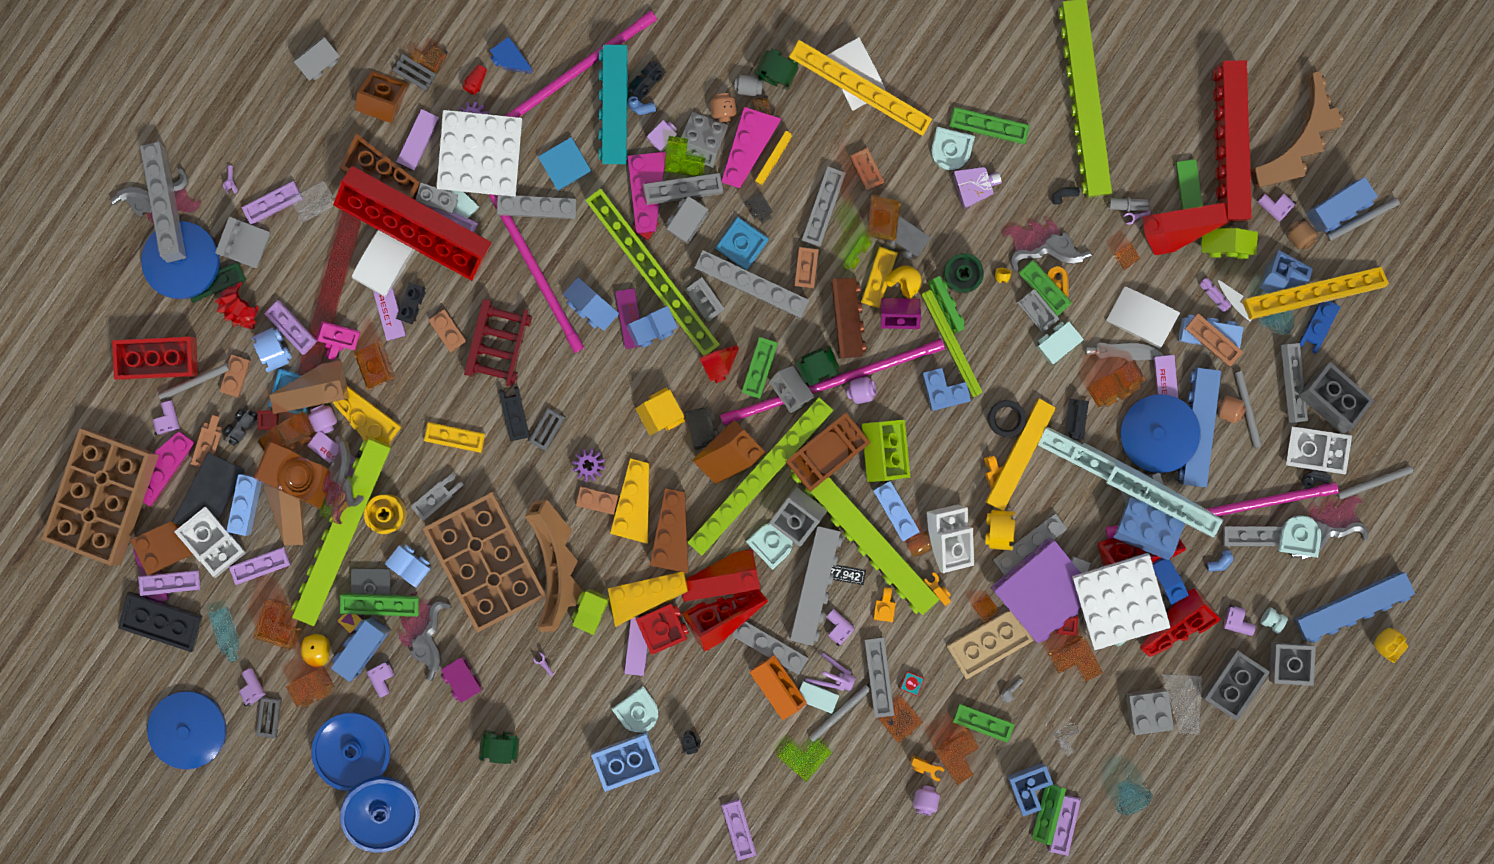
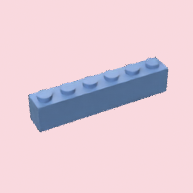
(1203, 402)
(1354, 606)

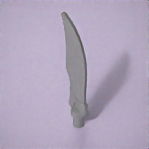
(1127, 351)

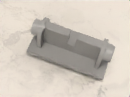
(437, 198)

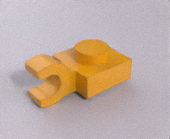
(992, 465)
(941, 593)
(885, 608)
(921, 765)

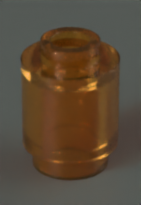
(919, 544)

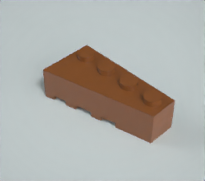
(372, 162)
(670, 543)

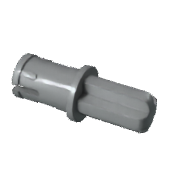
(1128, 204)

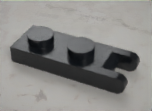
(514, 415)

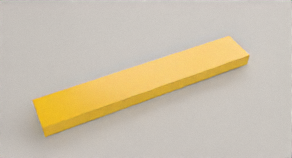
(1020, 455)

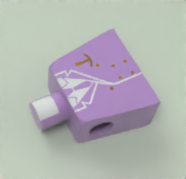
(975, 185)

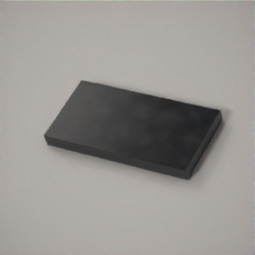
(209, 488)
(160, 621)

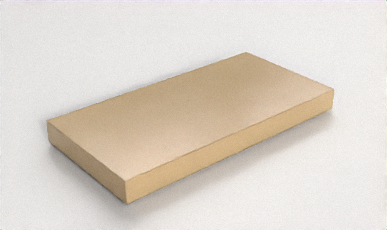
(989, 643)

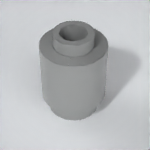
(748, 85)

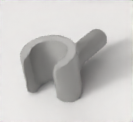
(1007, 695)

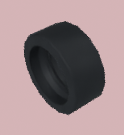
(1021, 418)

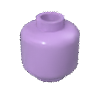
(861, 390)
(322, 418)
(926, 800)

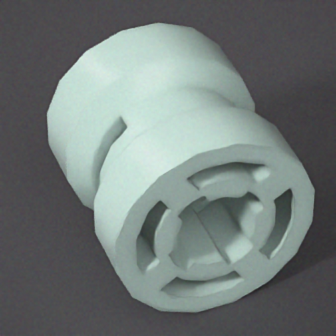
(1274, 620)

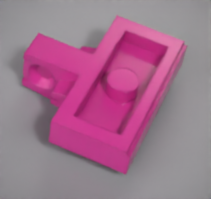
(337, 338)

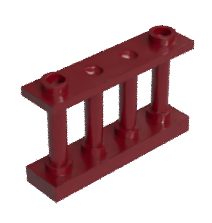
(483, 329)

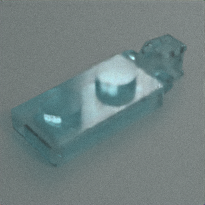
(225, 633)

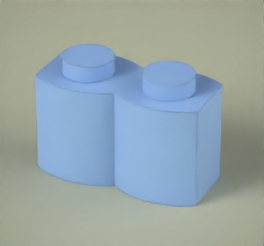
(408, 565)

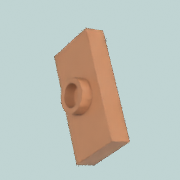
(867, 169)

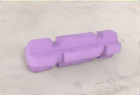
(1215, 294)

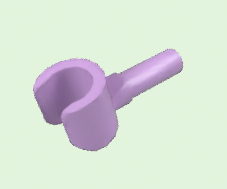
(229, 183)
(1136, 216)
(543, 663)

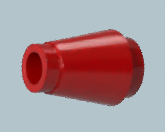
(474, 80)

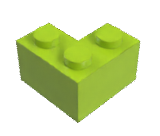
(1230, 241)
(590, 611)

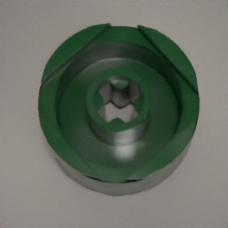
(776, 69)
(974, 271)
(817, 364)
(498, 747)

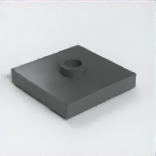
(371, 581)

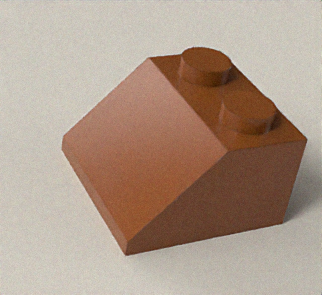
(380, 96)

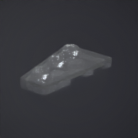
(1185, 701)

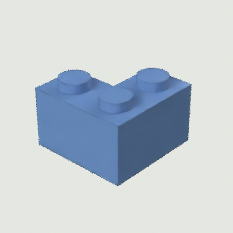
(1284, 273)
(590, 305)
(655, 325)
(939, 394)
(1026, 783)

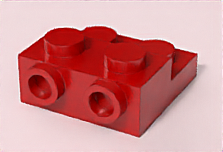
(662, 628)

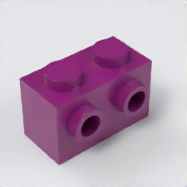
(900, 313)
(461, 679)

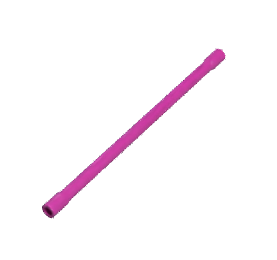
(640, 24)
(571, 335)
(926, 349)
(1321, 490)

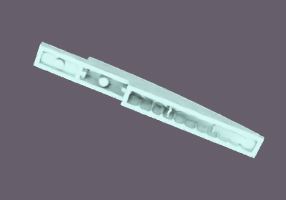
(1131, 481)

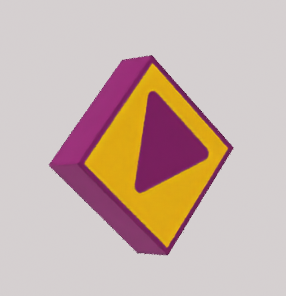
(349, 621)

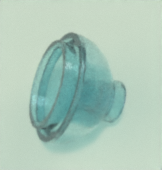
(1280, 323)
(1132, 797)

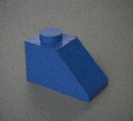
(509, 57)
(1169, 580)

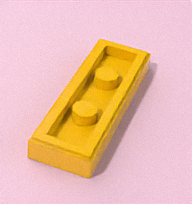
(773, 158)
(877, 280)
(454, 437)

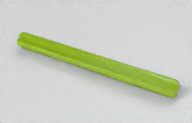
(951, 342)

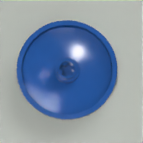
(186, 276)
(1160, 433)
(187, 730)
(350, 750)
(379, 814)

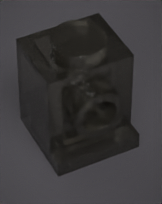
(759, 208)

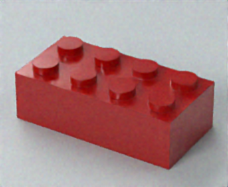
(155, 358)

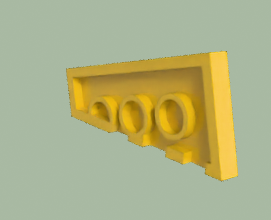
(367, 418)
(633, 506)
(638, 597)

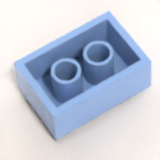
(626, 761)

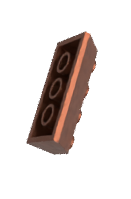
(847, 317)

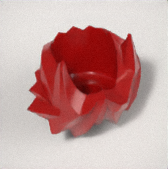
(236, 309)

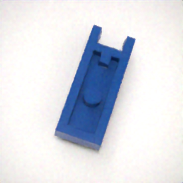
(1319, 324)

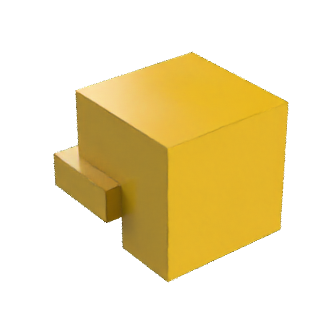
(660, 412)

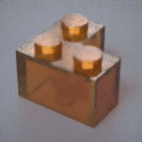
(1117, 384)
(289, 433)
(271, 626)
(1076, 654)
(311, 686)
(953, 752)

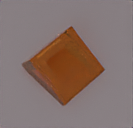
(1126, 256)
(985, 608)

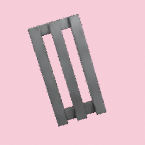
(400, 64)
(538, 444)
(269, 715)

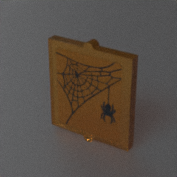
(902, 722)

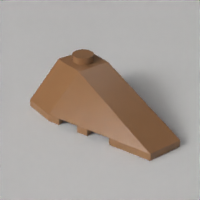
(316, 387)
(288, 515)

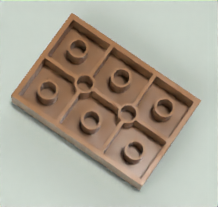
(100, 497)
(485, 561)

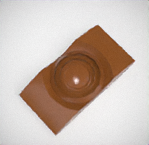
(827, 452)
(292, 474)

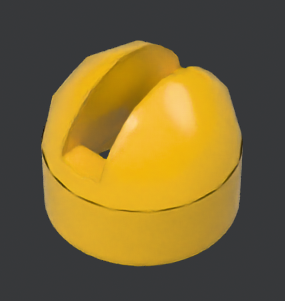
(1002, 274)

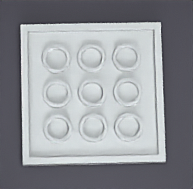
(479, 153)
(1121, 601)

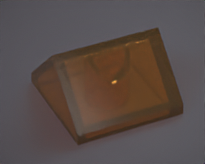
(882, 218)
(374, 365)

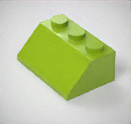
(888, 451)

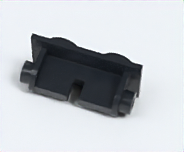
(641, 87)
(409, 306)
(1076, 418)
(242, 419)
(690, 743)

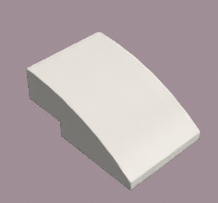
(857, 60)
(382, 263)
(1142, 317)
(1319, 450)
(951, 537)
(210, 542)

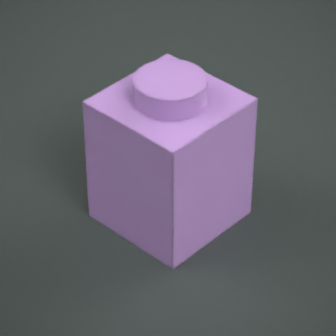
(660, 135)

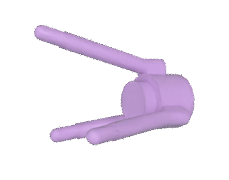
(843, 680)

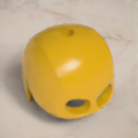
(909, 280)
(1390, 644)
(320, 654)

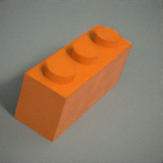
(778, 687)

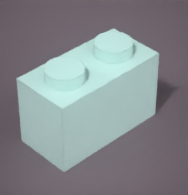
(1059, 342)

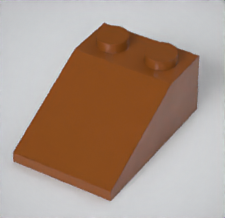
(728, 453)
(160, 548)

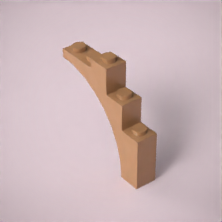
(1309, 142)
(559, 562)

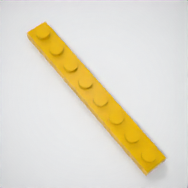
(860, 87)
(1315, 293)

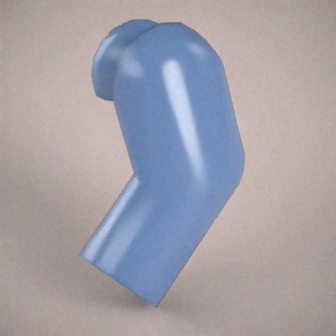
(640, 108)
(1222, 564)

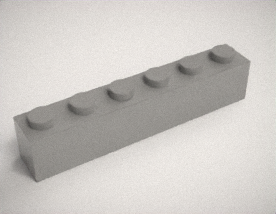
(163, 202)
(751, 284)
(815, 584)

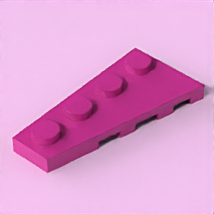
(750, 139)
(645, 170)
(169, 460)

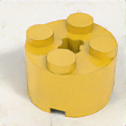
(382, 503)
(1001, 529)

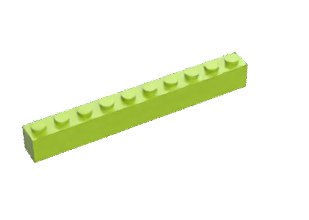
(1086, 98)
(652, 272)
(760, 476)
(340, 535)
(874, 545)

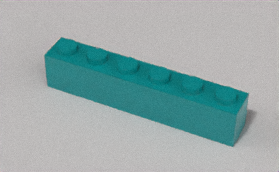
(614, 104)

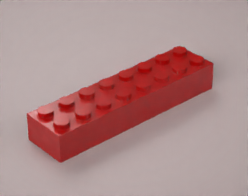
(1232, 139)
(411, 223)

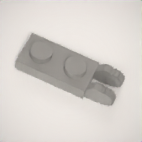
(435, 498)

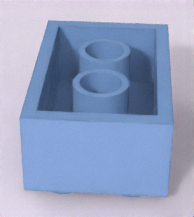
(1342, 205)
(1149, 529)
(359, 648)

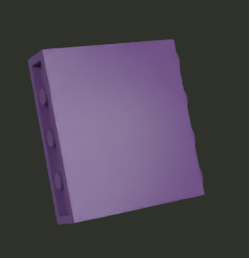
(1041, 590)

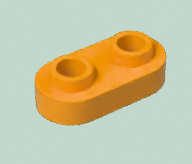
(1063, 282)

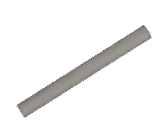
(1363, 219)
(194, 381)
(1248, 412)
(1375, 482)
(839, 713)

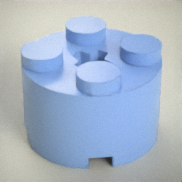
(270, 349)

